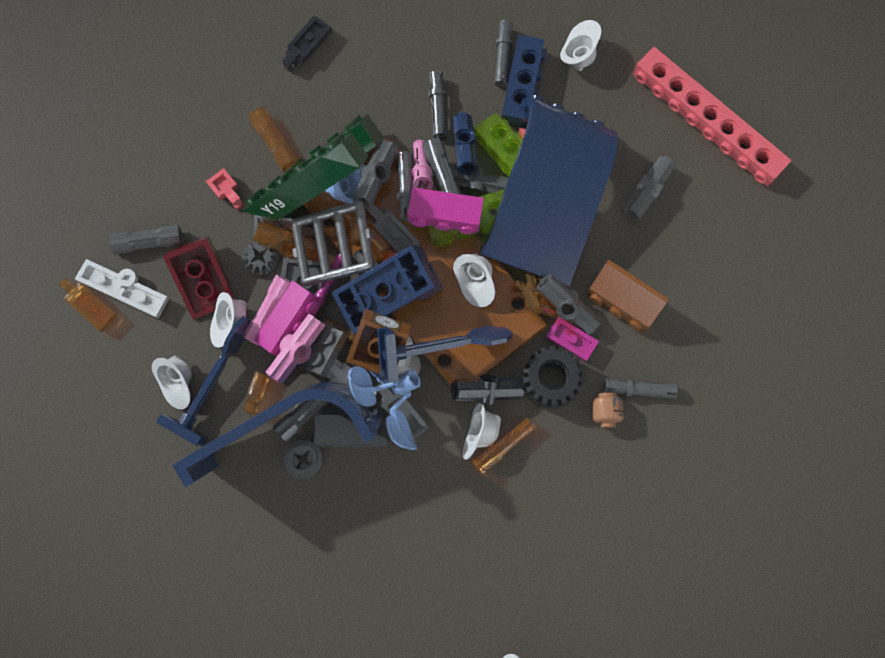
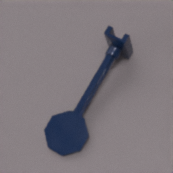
(390, 353)
(184, 426)

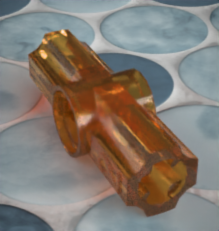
(277, 237)
(379, 246)

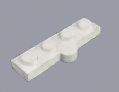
(122, 288)

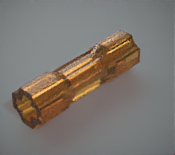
(265, 127)

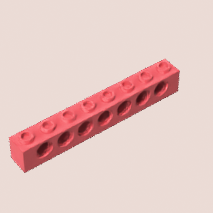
(708, 105)

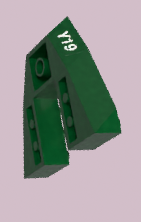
(318, 172)

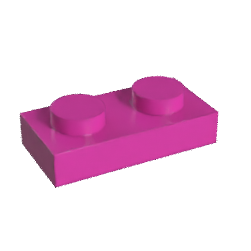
(572, 339)

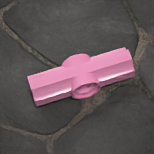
(295, 349)

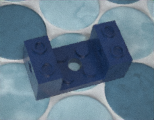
(408, 279)

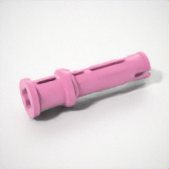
(421, 171)

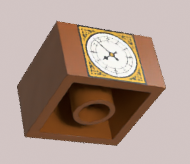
(365, 344)

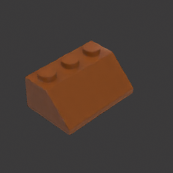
(626, 297)

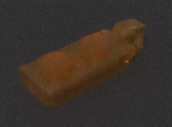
(88, 305)

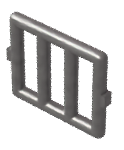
(347, 269)

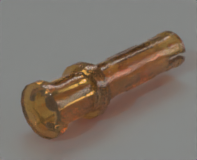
(494, 453)

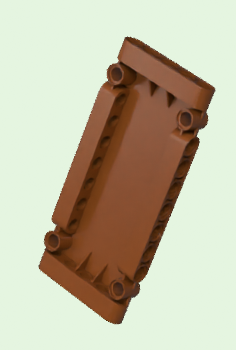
(448, 311)

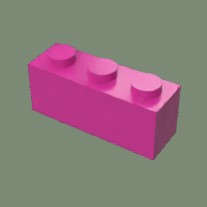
(445, 210)
(287, 316)

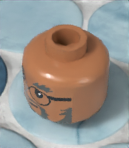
(607, 410)

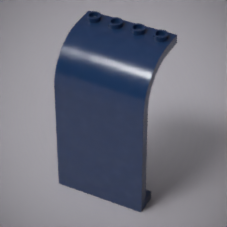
(552, 191)
(365, 419)

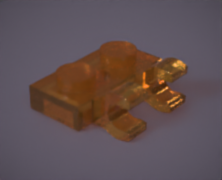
(534, 299)

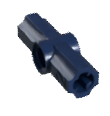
(465, 143)

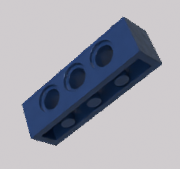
(526, 50)

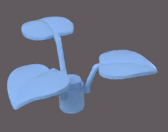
(363, 392)

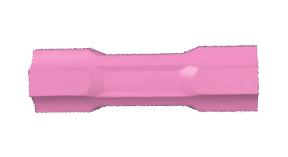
(274, 295)

